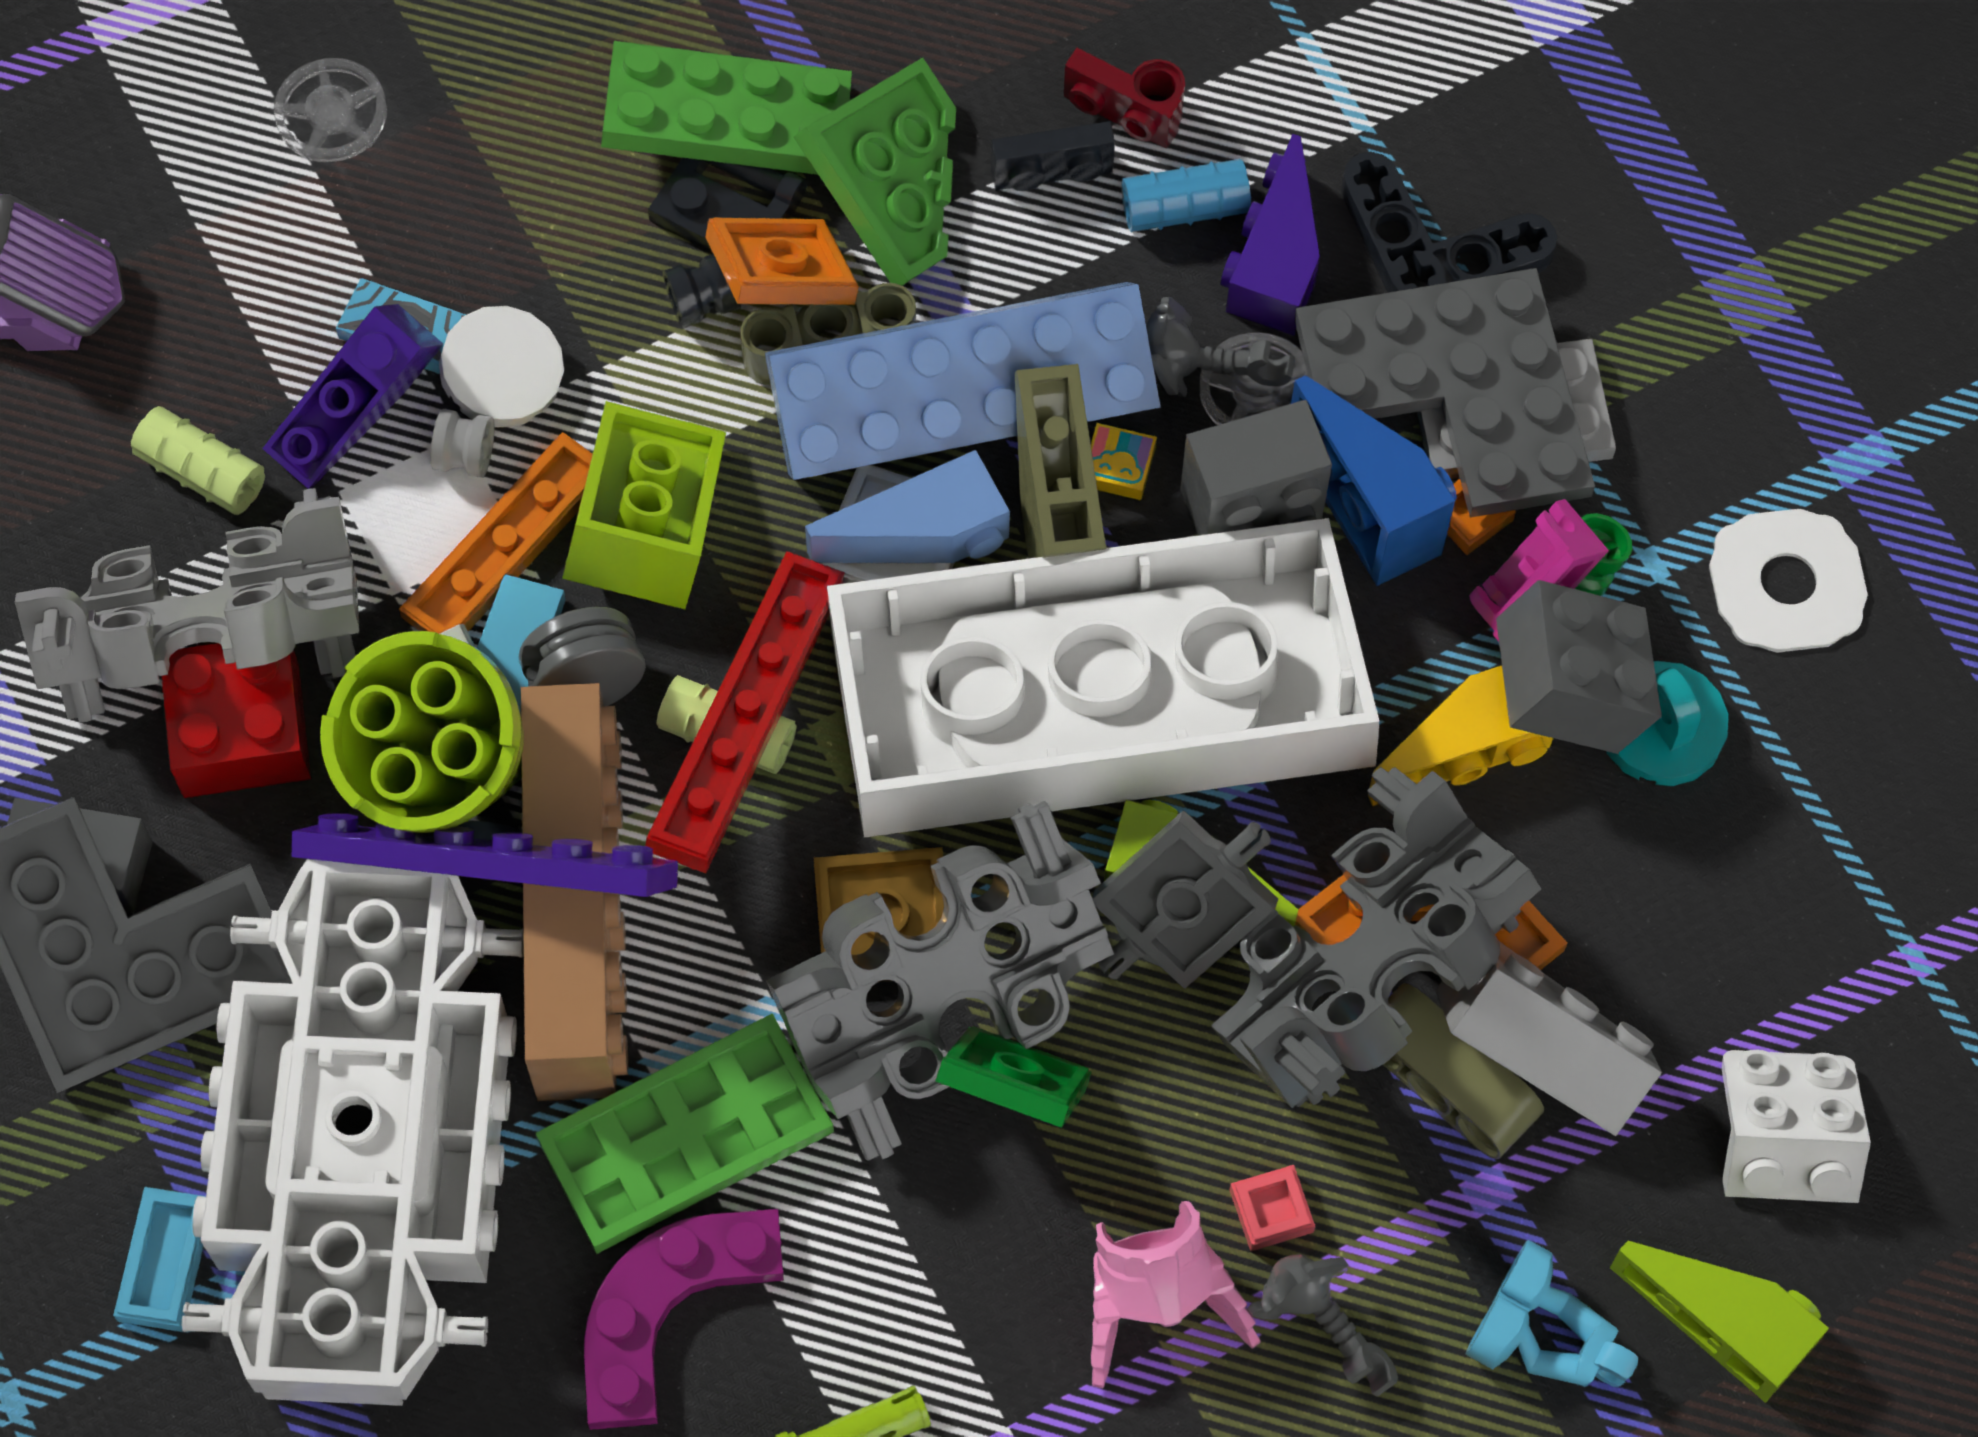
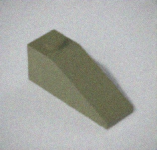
(1056, 464)

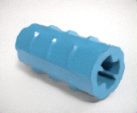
(1186, 195)

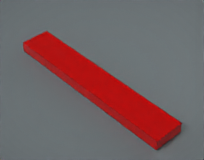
(744, 714)

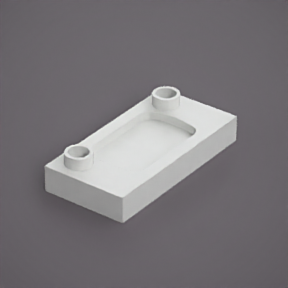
(1101, 677)

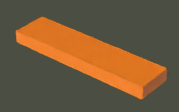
(503, 540)

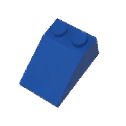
(1379, 486)

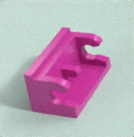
(1556, 552)

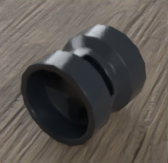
(698, 290)

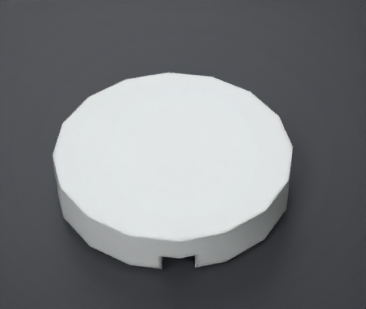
(501, 365)

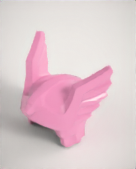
(1160, 1281)

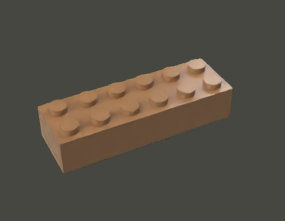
(569, 933)

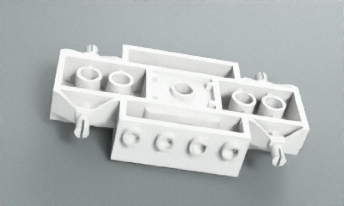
(355, 1224)

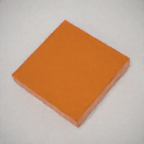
(781, 261)

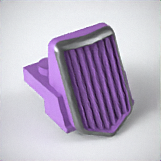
(53, 279)

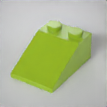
(645, 505)

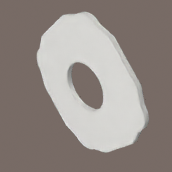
(1763, 622)

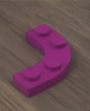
(644, 1289)

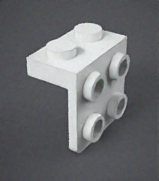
(1794, 1127)

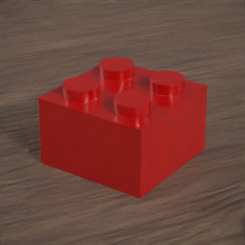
(233, 724)

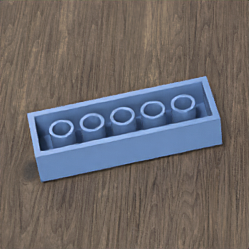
(954, 378)

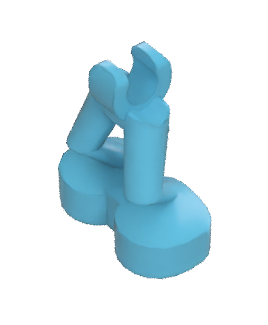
(1508, 1326)

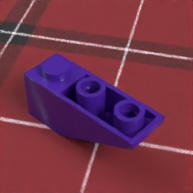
(1281, 249)
(353, 392)

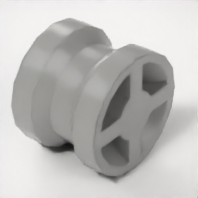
(462, 443)

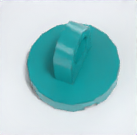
(1685, 737)

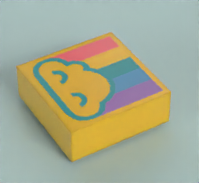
(1122, 460)

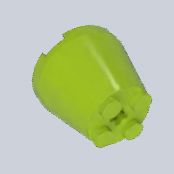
(422, 732)

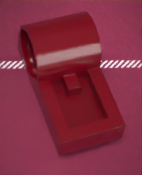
(1121, 97)

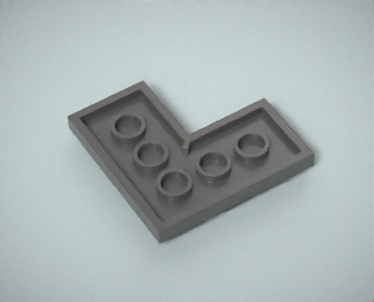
(1479, 355)
(106, 982)

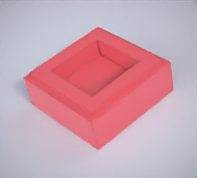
(1272, 1208)

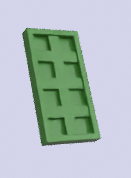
(716, 105)
(684, 1133)

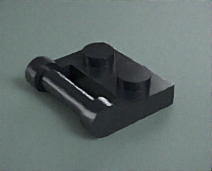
(693, 199)

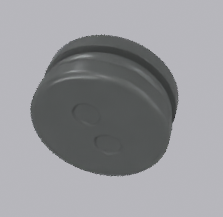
(585, 649)

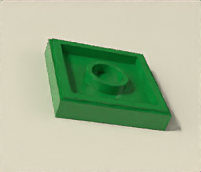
(1014, 1076)

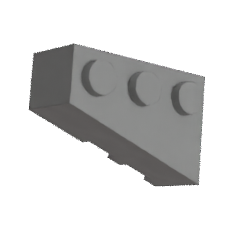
(1553, 1040)

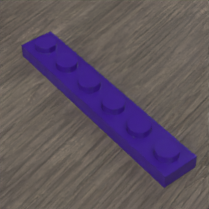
(506, 858)

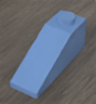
(922, 520)

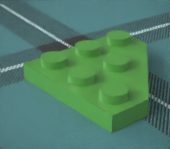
(890, 168)

